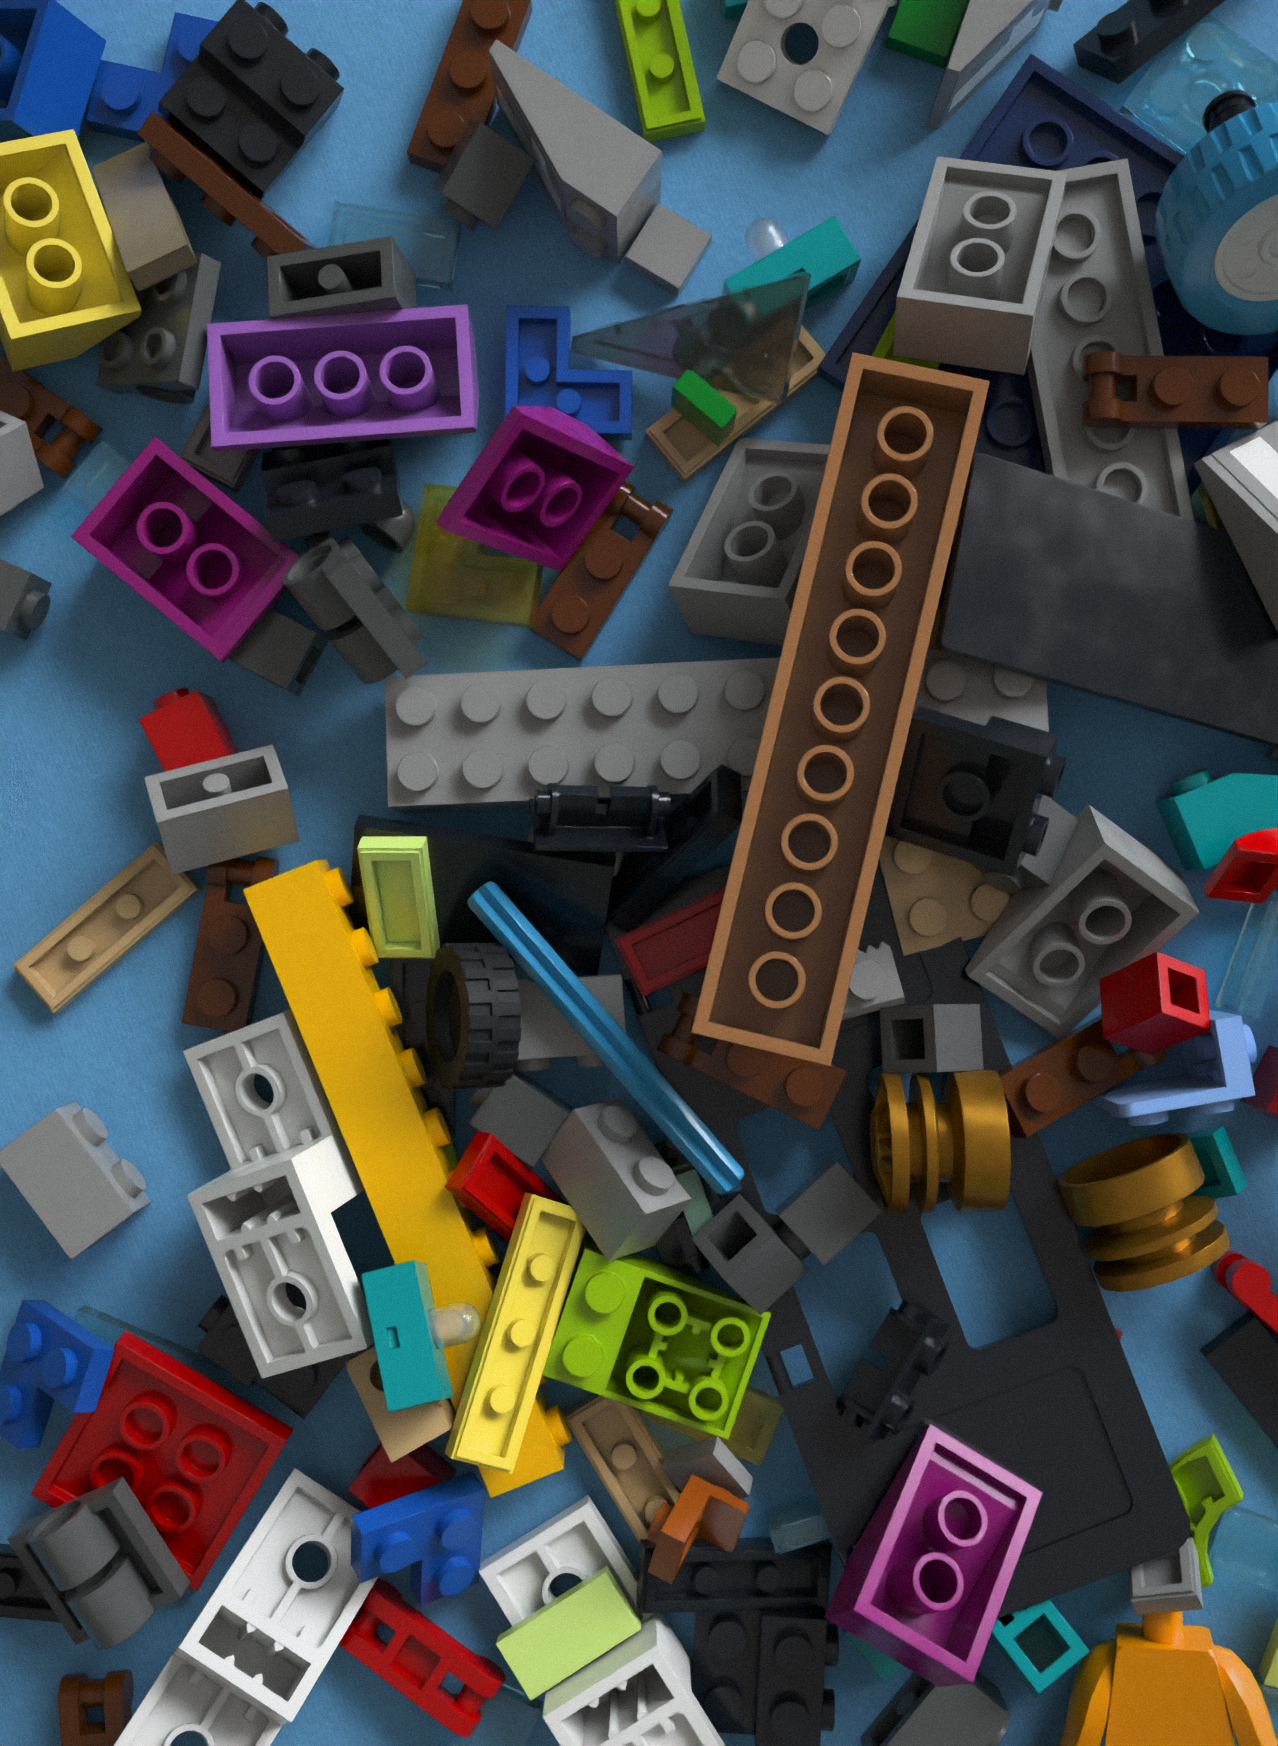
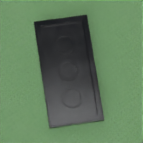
(555, 890)

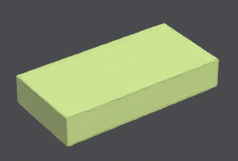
(399, 896)
(568, 1633)

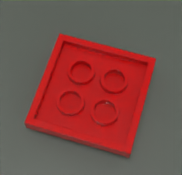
(179, 1444)

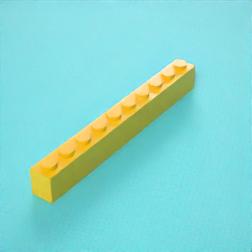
(386, 1119)

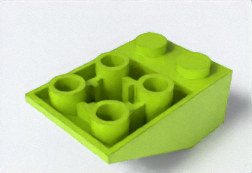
(656, 1340)

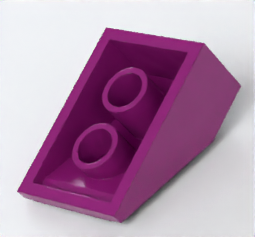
(536, 486)
(187, 549)
(936, 1560)

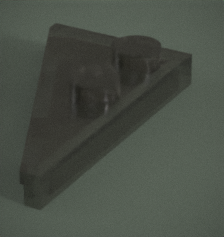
(732, 341)

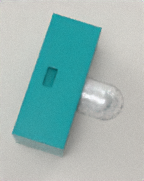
(820, 251)
(412, 1334)

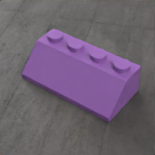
(342, 378)

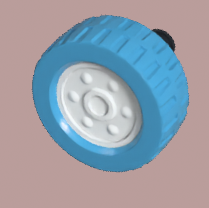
(1222, 219)

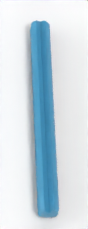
(606, 1038)

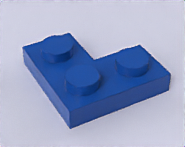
(128, 95)
(541, 373)
(47, 1362)
(431, 1530)

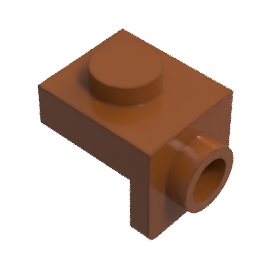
(701, 1512)

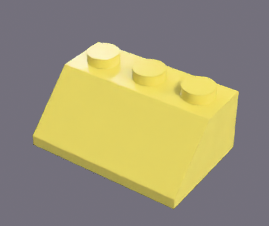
(57, 255)

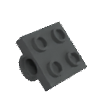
(166, 345)
(355, 608)
(100, 1564)

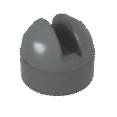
(392, 532)

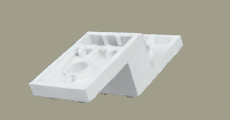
(809, 90)
(273, 1209)
(260, 1631)
(629, 1693)

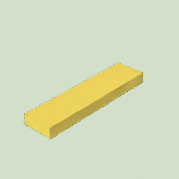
(516, 1335)

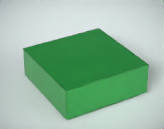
(926, 29)
(703, 407)

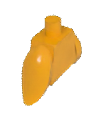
(1165, 1689)

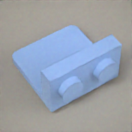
(1214, 1075)

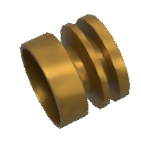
(944, 1141)
(1144, 1212)

